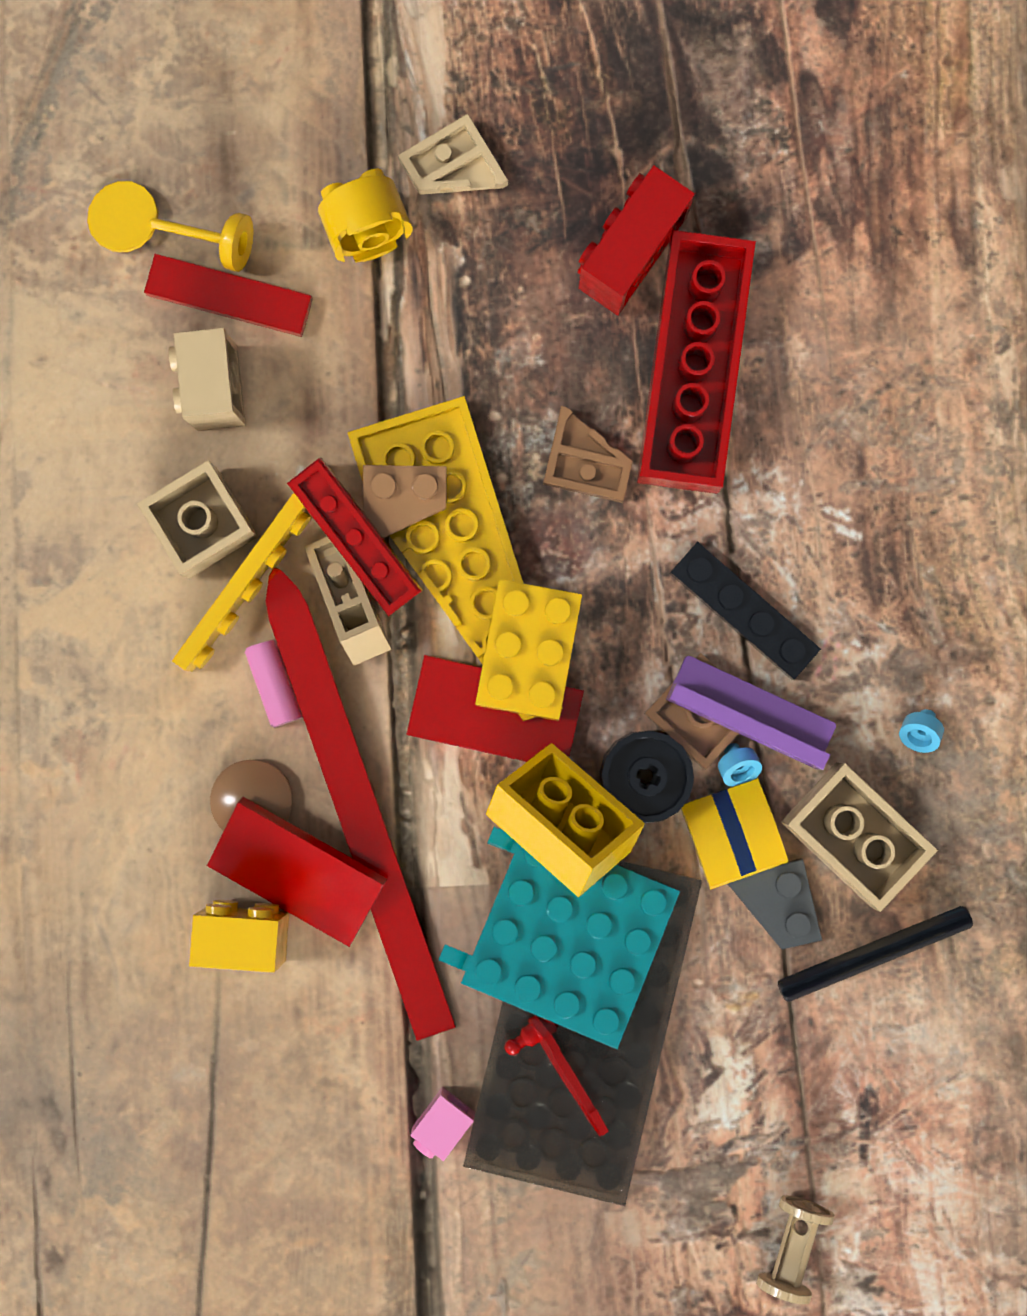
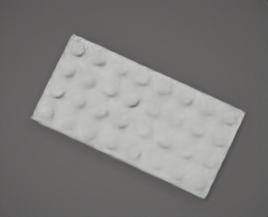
(529, 1119)

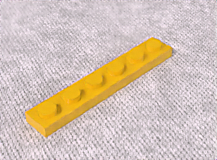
(243, 585)

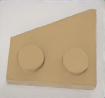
(453, 161)

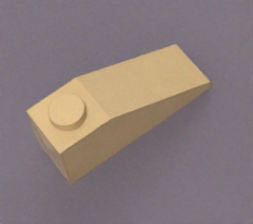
(347, 603)

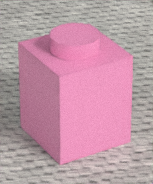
(441, 1125)

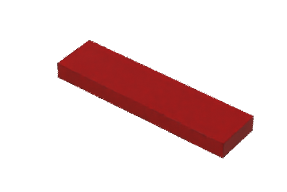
(228, 295)
(354, 536)

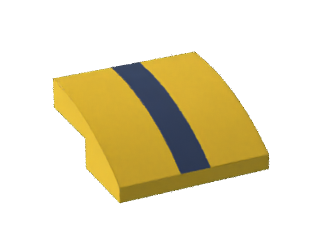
(734, 833)

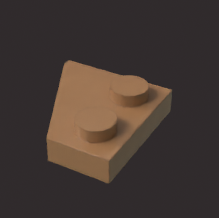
(585, 461)
(402, 495)

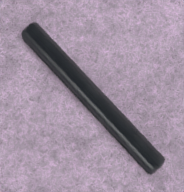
(875, 953)

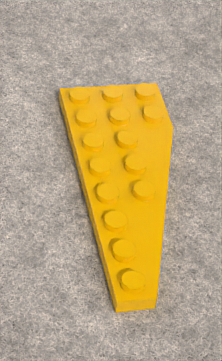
(464, 546)

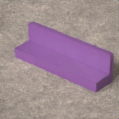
(752, 712)

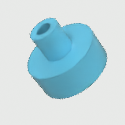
(921, 731)
(739, 765)

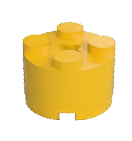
(363, 216)

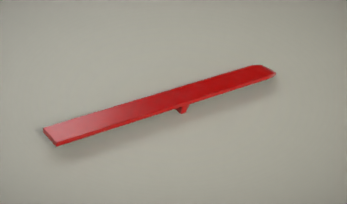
(356, 805)

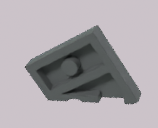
(781, 903)

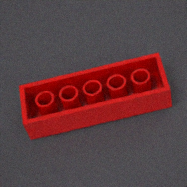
(696, 362)

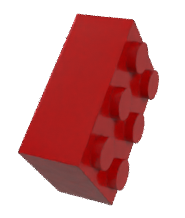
(633, 239)

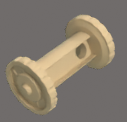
(795, 1251)

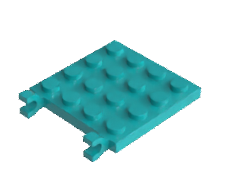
(567, 953)

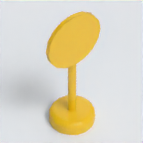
(126, 216)

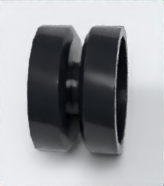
(670, 769)

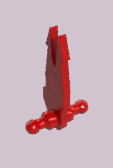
(540, 1031)

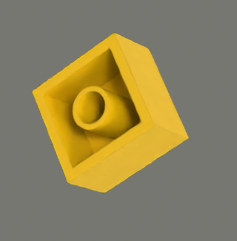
(239, 937)

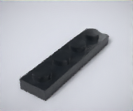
(745, 611)

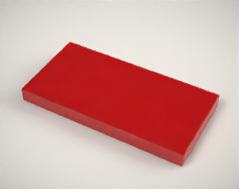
(448, 714)
(296, 871)

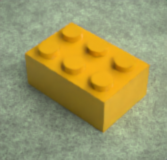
(528, 650)
(564, 819)

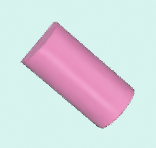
(273, 683)

